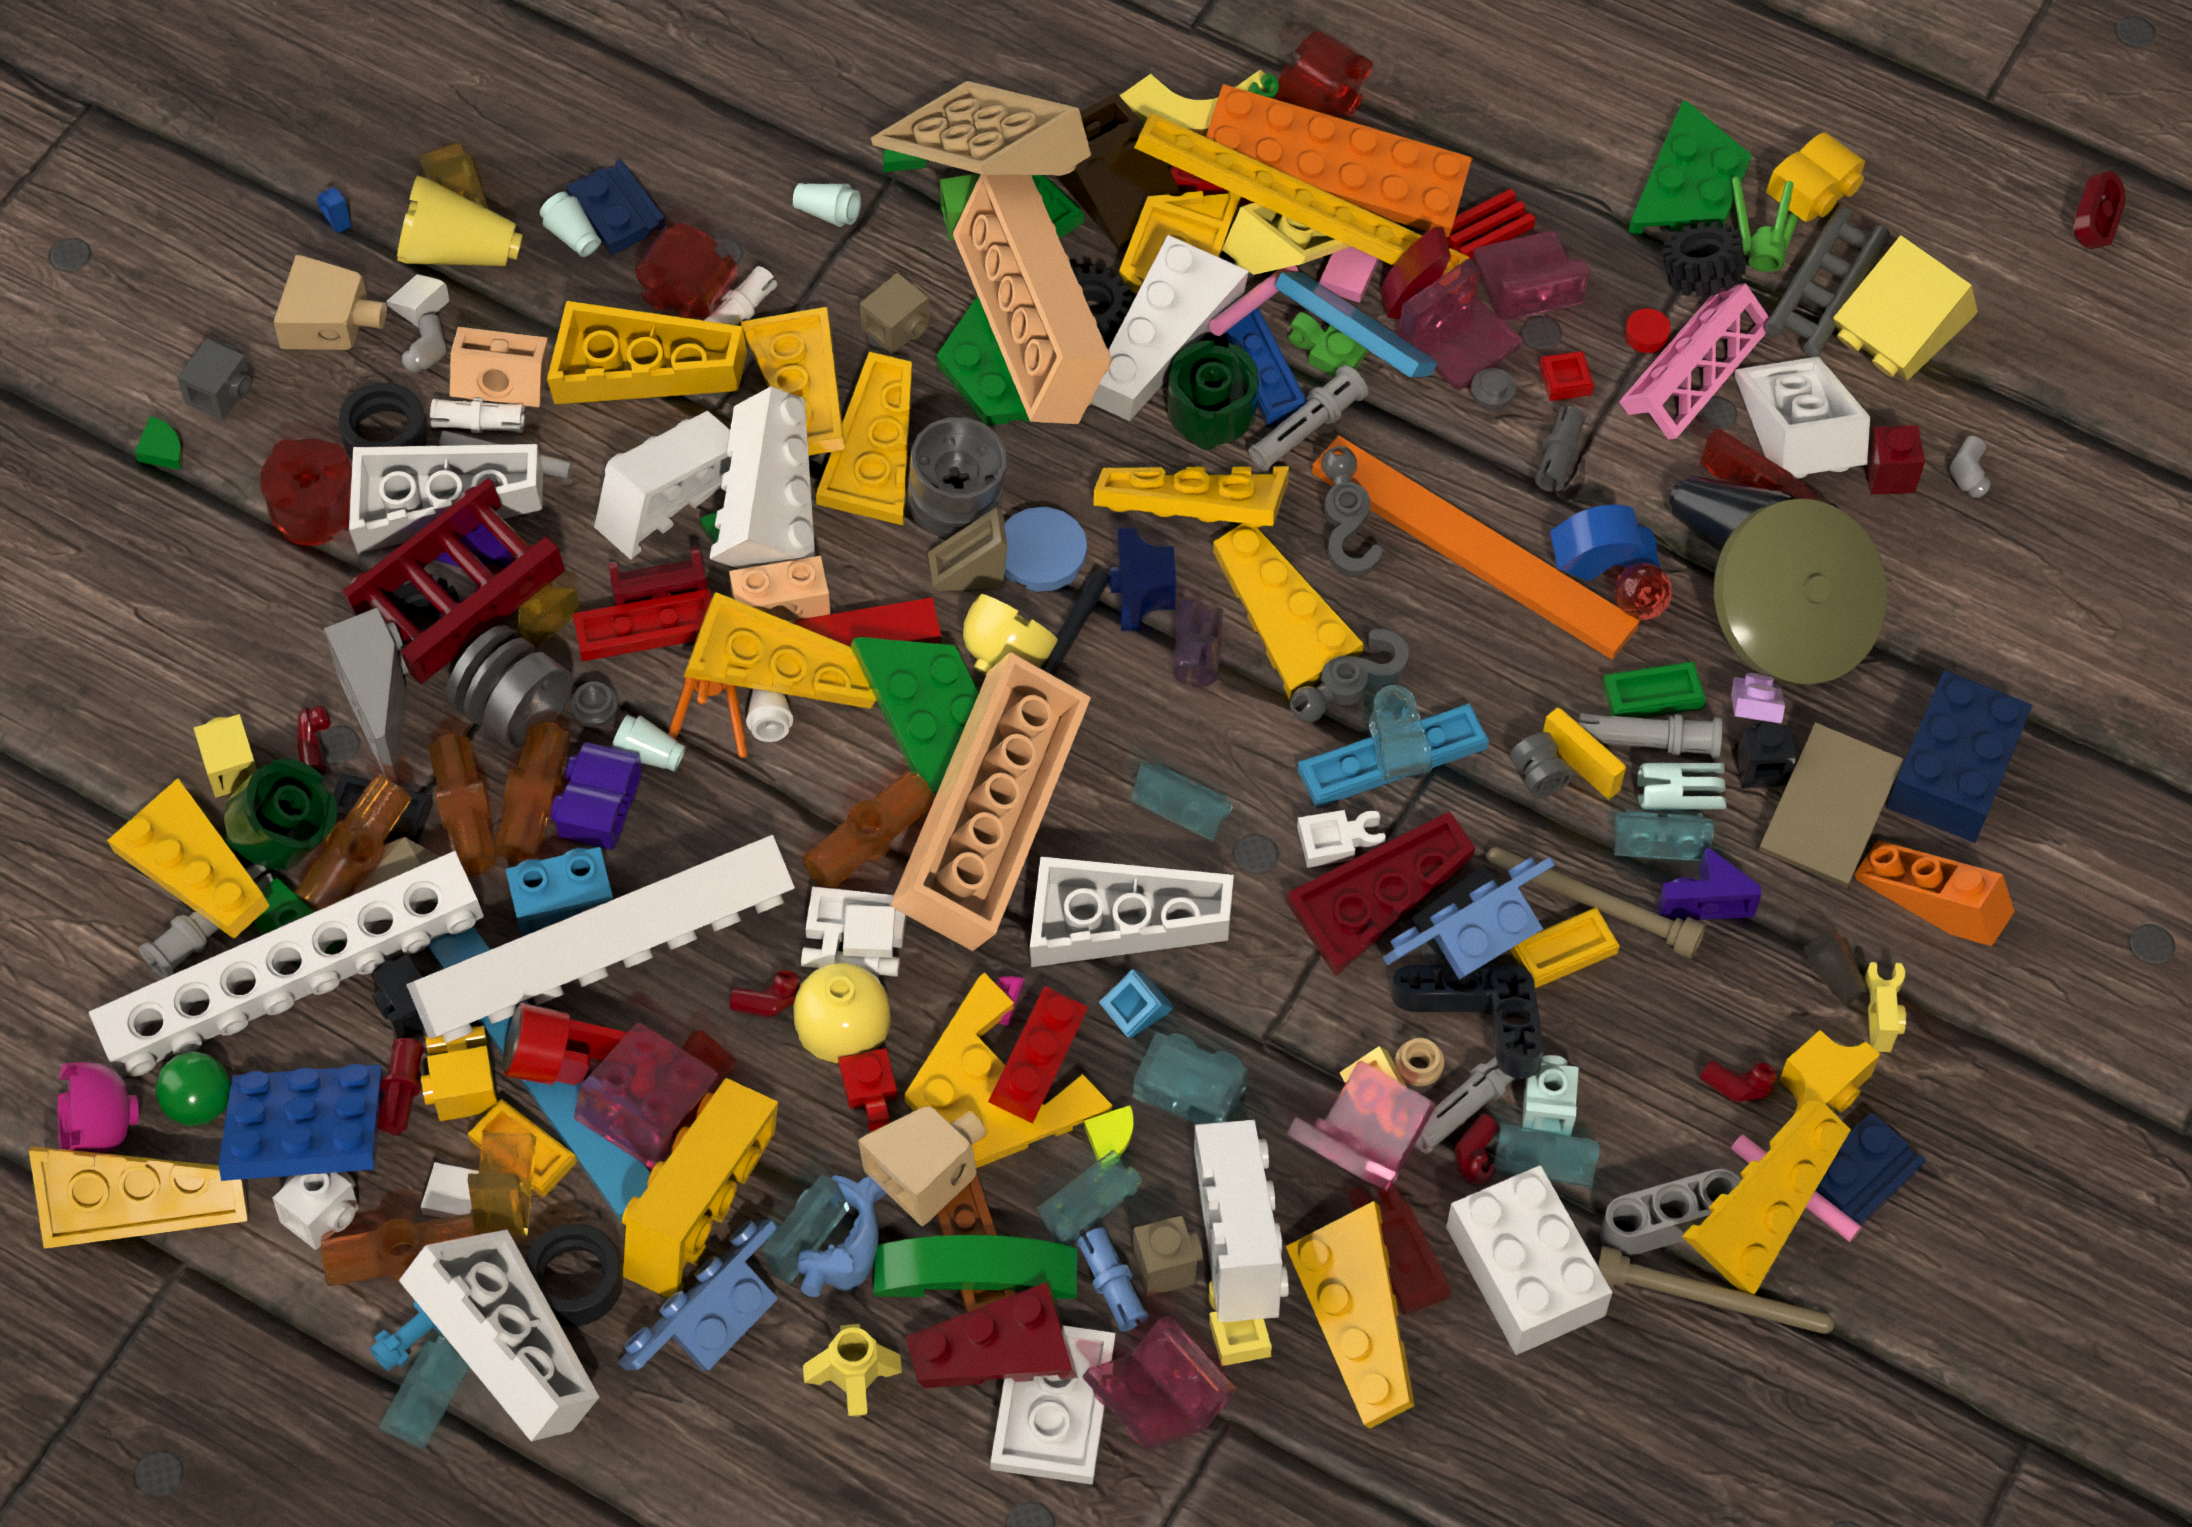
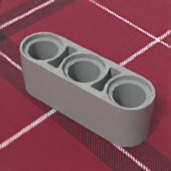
(1651, 1224)

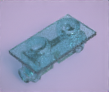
(1174, 799)
(1665, 838)
(1561, 1156)
(1088, 1198)
(425, 1393)

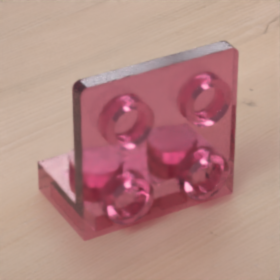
(1530, 275)
(1457, 327)
(642, 1094)
(1369, 1126)
(1162, 1387)

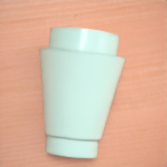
(829, 202)
(568, 222)
(650, 742)

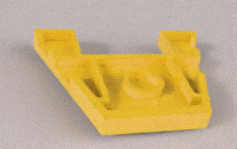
(965, 1072)

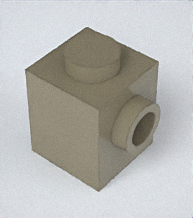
(895, 313)
(1166, 1255)

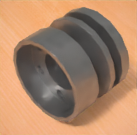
(955, 475)
(508, 686)

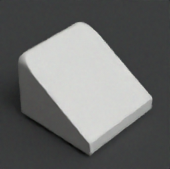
(419, 298)

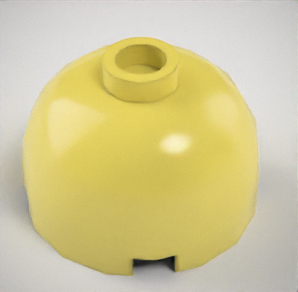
(996, 630)
(841, 1012)

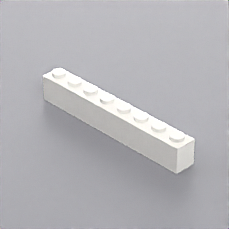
(599, 937)

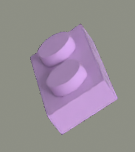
(1758, 698)

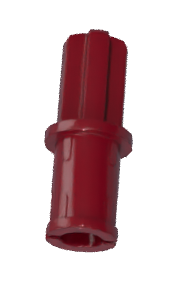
(400, 1085)

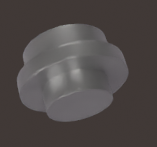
(1493, 389)
(594, 704)

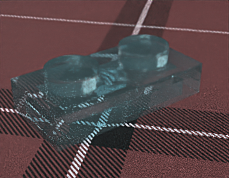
(805, 1228)

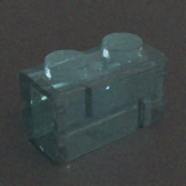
(1190, 1080)

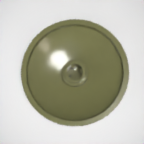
(1800, 592)

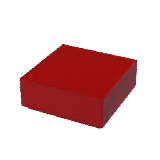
(1566, 376)

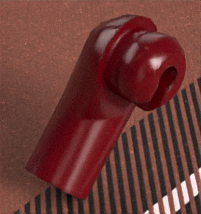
(308, 739)
(769, 1001)
(1743, 1086)
(1471, 1150)

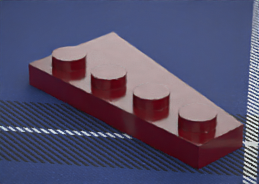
(1372, 893)

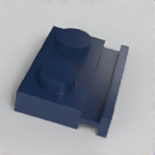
(617, 207)
(1869, 1169)

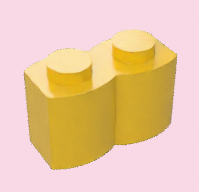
(1820, 176)

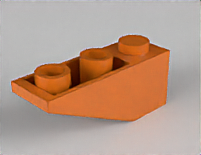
(1942, 891)

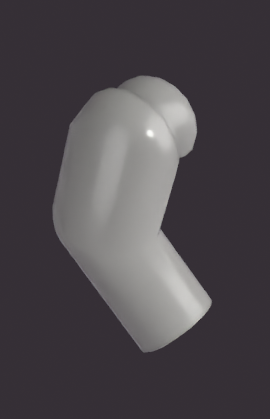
(428, 348)

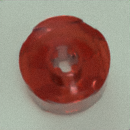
(1325, 76)
(685, 272)
(307, 490)

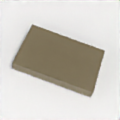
(1831, 805)

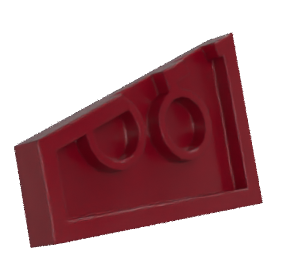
(1001, 1340)

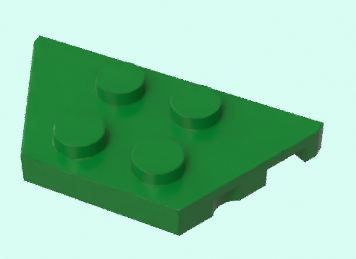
(1691, 175)
(979, 371)
(923, 698)

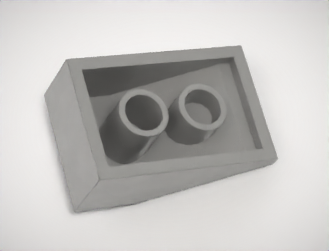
(372, 678)

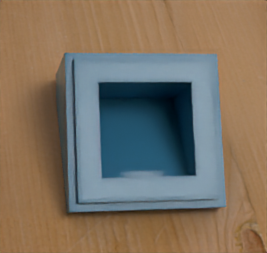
(1135, 1003)

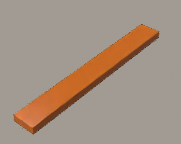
(1488, 554)

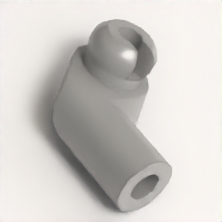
(1967, 470)

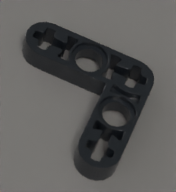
(1489, 995)

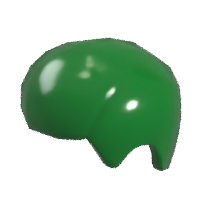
(193, 1089)

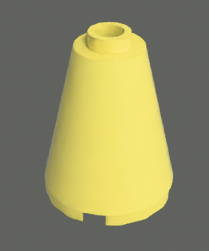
(454, 230)

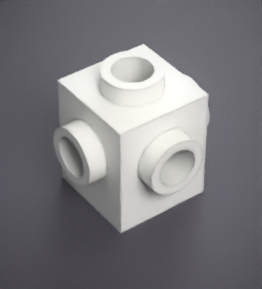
(316, 1205)

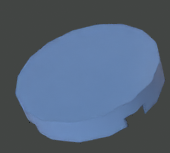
(1044, 548)

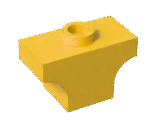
(1828, 1072)

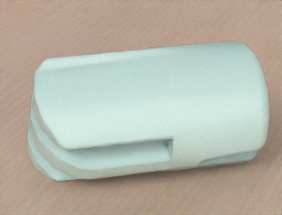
(1665, 786)

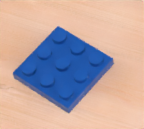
(301, 1122)

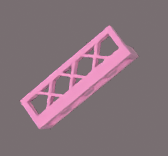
(1686, 352)

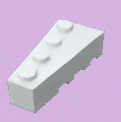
(1168, 314)
(767, 484)
(408, 486)
(1124, 909)
(1240, 1221)
(503, 1329)

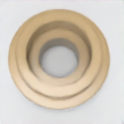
(1422, 1050)

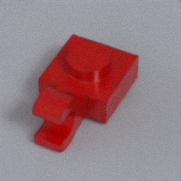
(869, 1084)

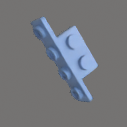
(1483, 929)
(714, 1309)

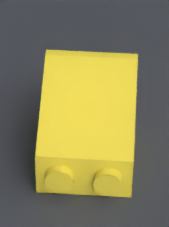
(1905, 310)

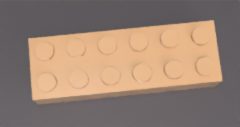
(1031, 298)
(991, 802)

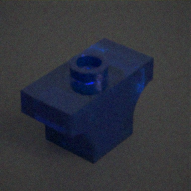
(1142, 578)

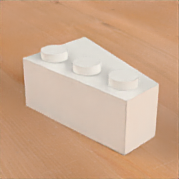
(660, 479)

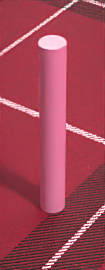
(1247, 303)
(1817, 1205)

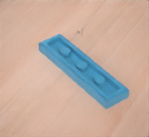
(1356, 324)
(1355, 769)

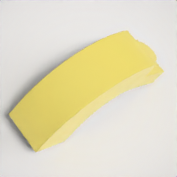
(1153, 97)

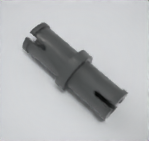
(1560, 448)

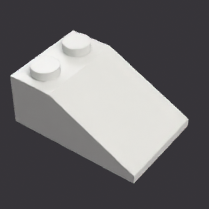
(1805, 416)

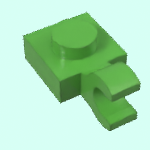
(1327, 349)

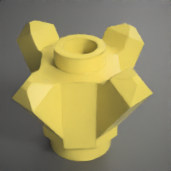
(853, 1365)

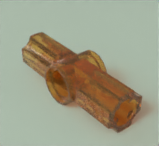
(531, 792)
(462, 803)
(369, 821)
(850, 848)
(367, 1253)

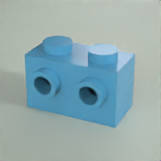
(557, 888)

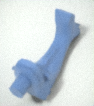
(853, 1260)

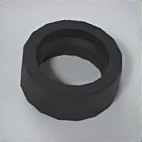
(379, 398)
(578, 1238)

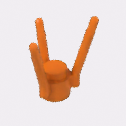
(705, 689)

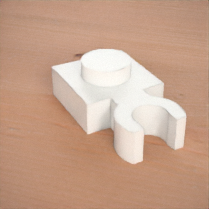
(1333, 839)

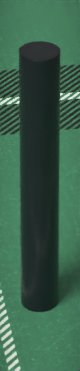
(1076, 620)

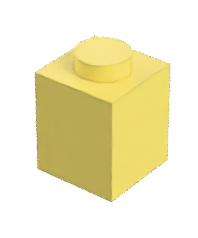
(225, 753)

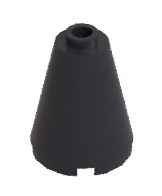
(1717, 507)

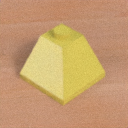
(1270, 241)

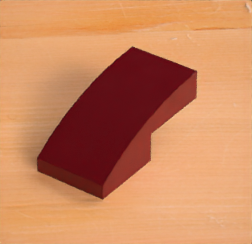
(1415, 269)

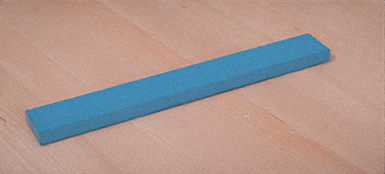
(609, 1168)

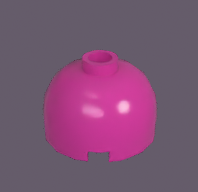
(94, 1109)

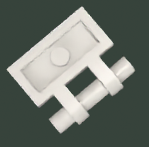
(827, 923)

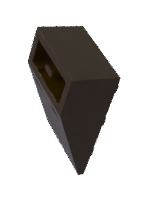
(1116, 176)

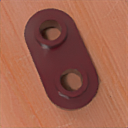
(2099, 210)

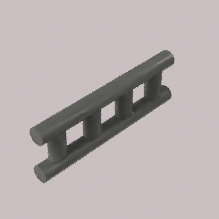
(1818, 258)

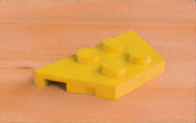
(1189, 218)

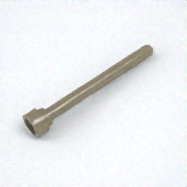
(1681, 934)
(1618, 1271)

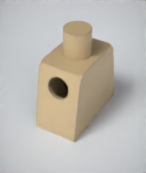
(324, 307)
(922, 1159)

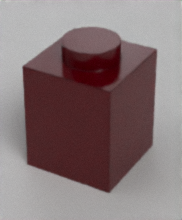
(1894, 459)

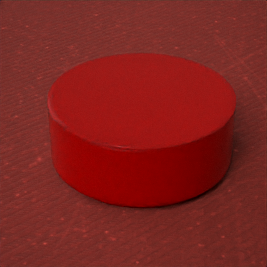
(1647, 330)

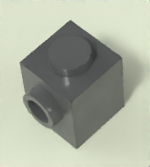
(215, 379)

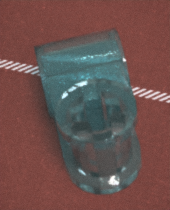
(1398, 734)

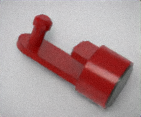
(551, 1047)

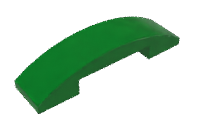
(973, 1263)

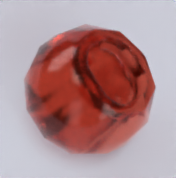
(1643, 591)

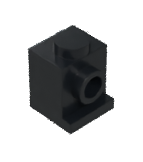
(1765, 745)
(394, 996)

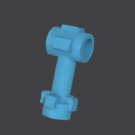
(391, 1349)

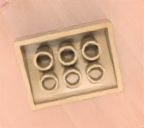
(992, 133)

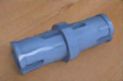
(1112, 1279)

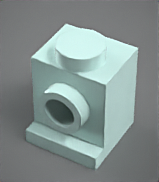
(1554, 1109)

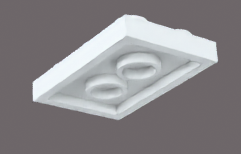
(1053, 1422)

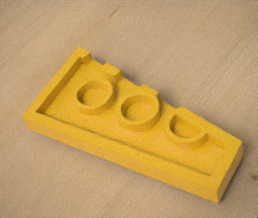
(120, 1196)

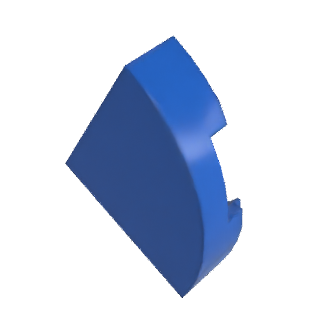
(334, 209)

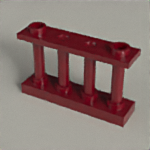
(484, 609)

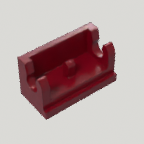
(658, 580)

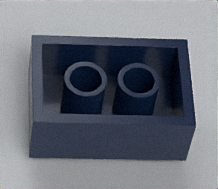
(1959, 756)

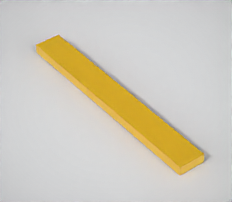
(1278, 191)

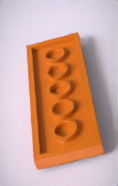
(1346, 159)

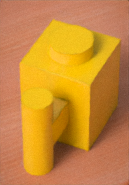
(461, 1079)

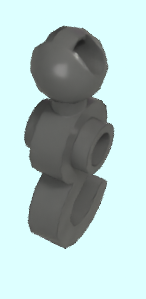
(1347, 510)
(1347, 677)

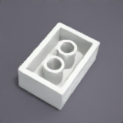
(1528, 1259)

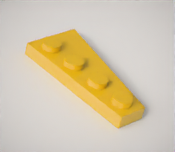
(799, 358)
(872, 469)
(1194, 493)
(1283, 608)
(773, 655)
(190, 860)
(1761, 1211)
(1354, 1303)

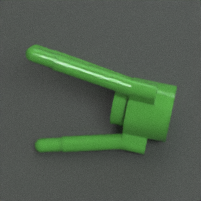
(1769, 245)

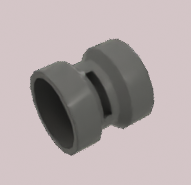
(1541, 764)

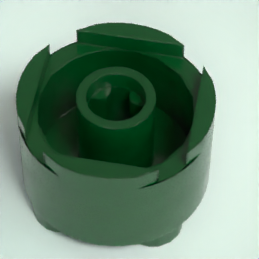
(1212, 393)
(279, 814)

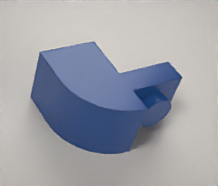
(1600, 539)

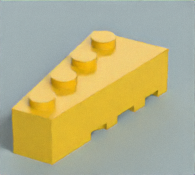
(639, 354)
(695, 1186)

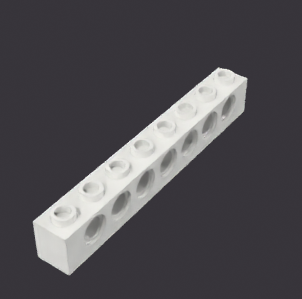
(261, 959)

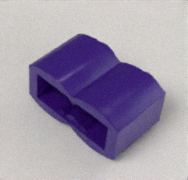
(597, 795)

